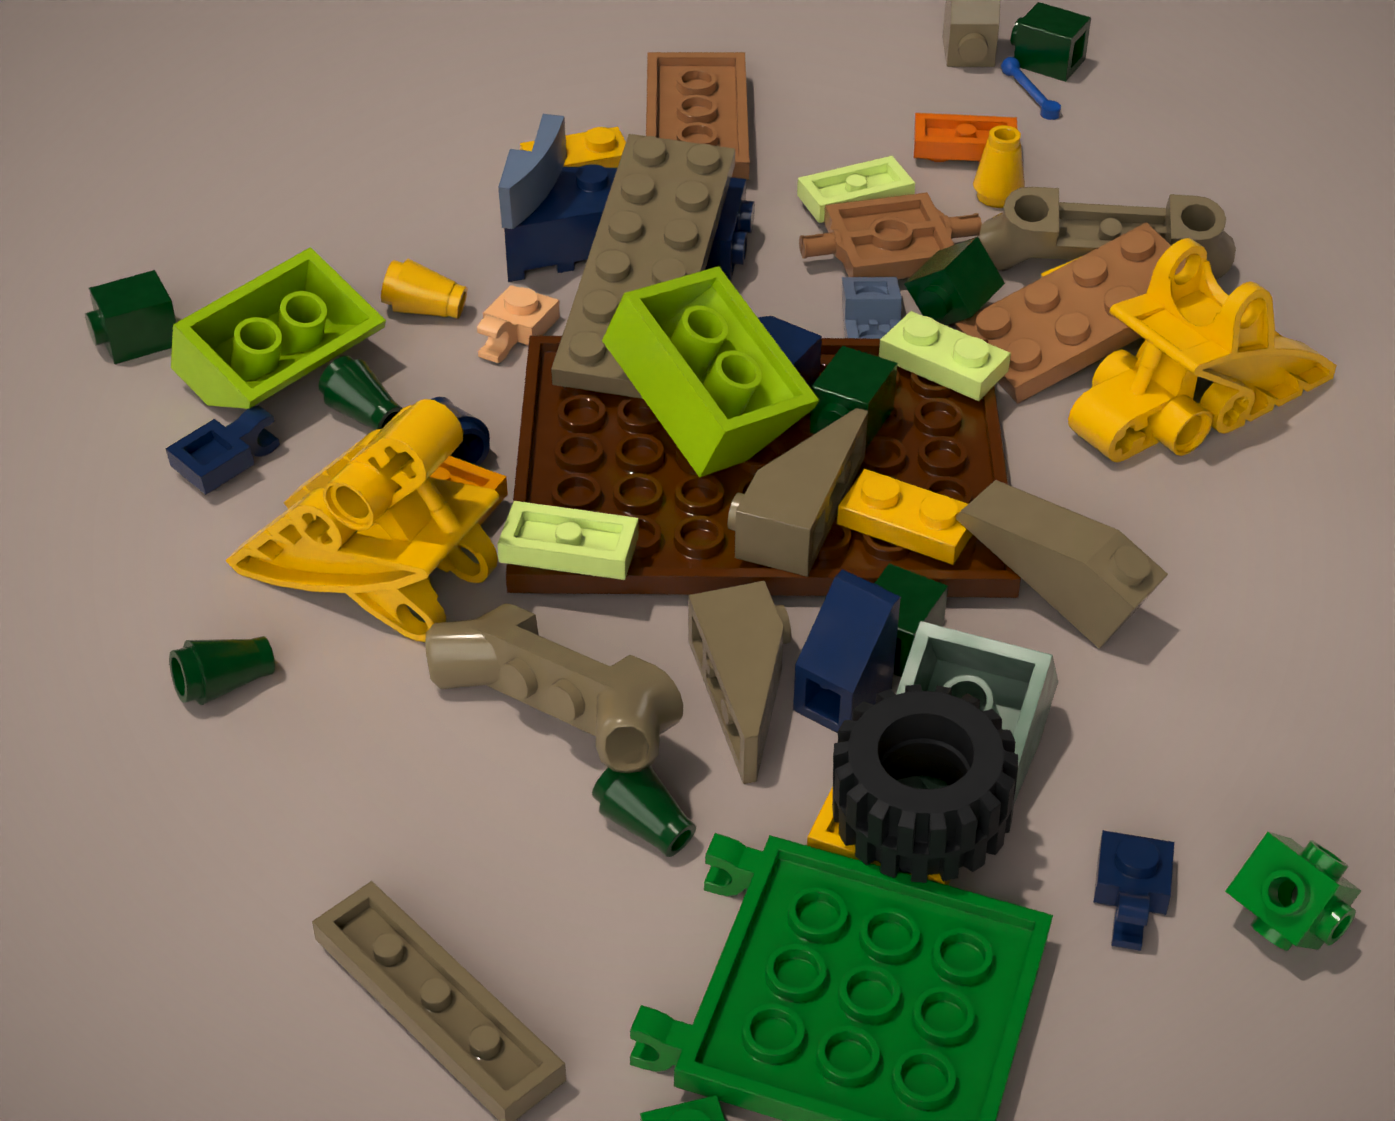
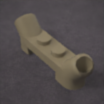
(1042, 227)
(618, 703)

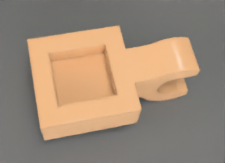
(513, 319)

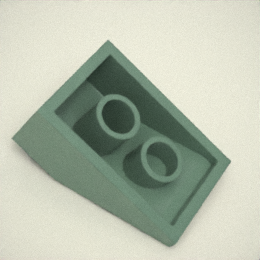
(1001, 675)

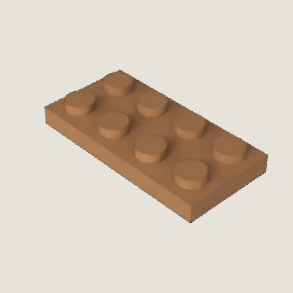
(700, 101)
(1065, 316)

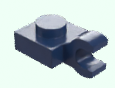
(220, 452)
(1134, 878)

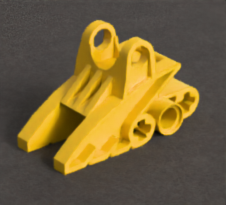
(1191, 334)
(401, 521)

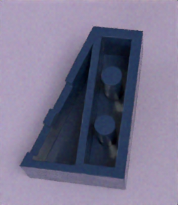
(562, 224)

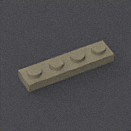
(440, 1003)

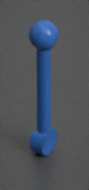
(1049, 109)

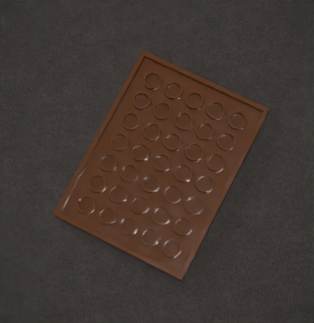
(619, 460)

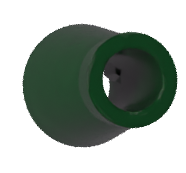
(357, 392)
(216, 667)
(644, 808)

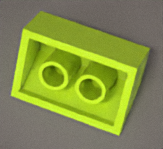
(270, 332)
(707, 368)

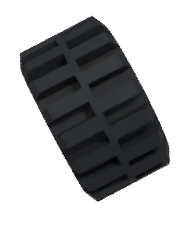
(917, 827)

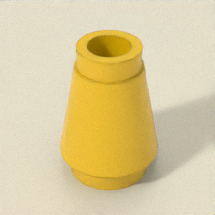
(1000, 167)
(421, 291)

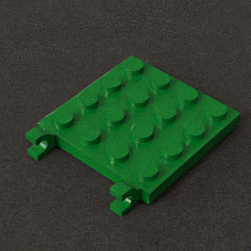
(852, 993)

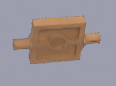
(887, 235)

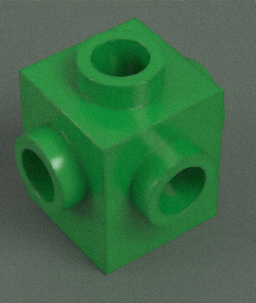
(1295, 893)

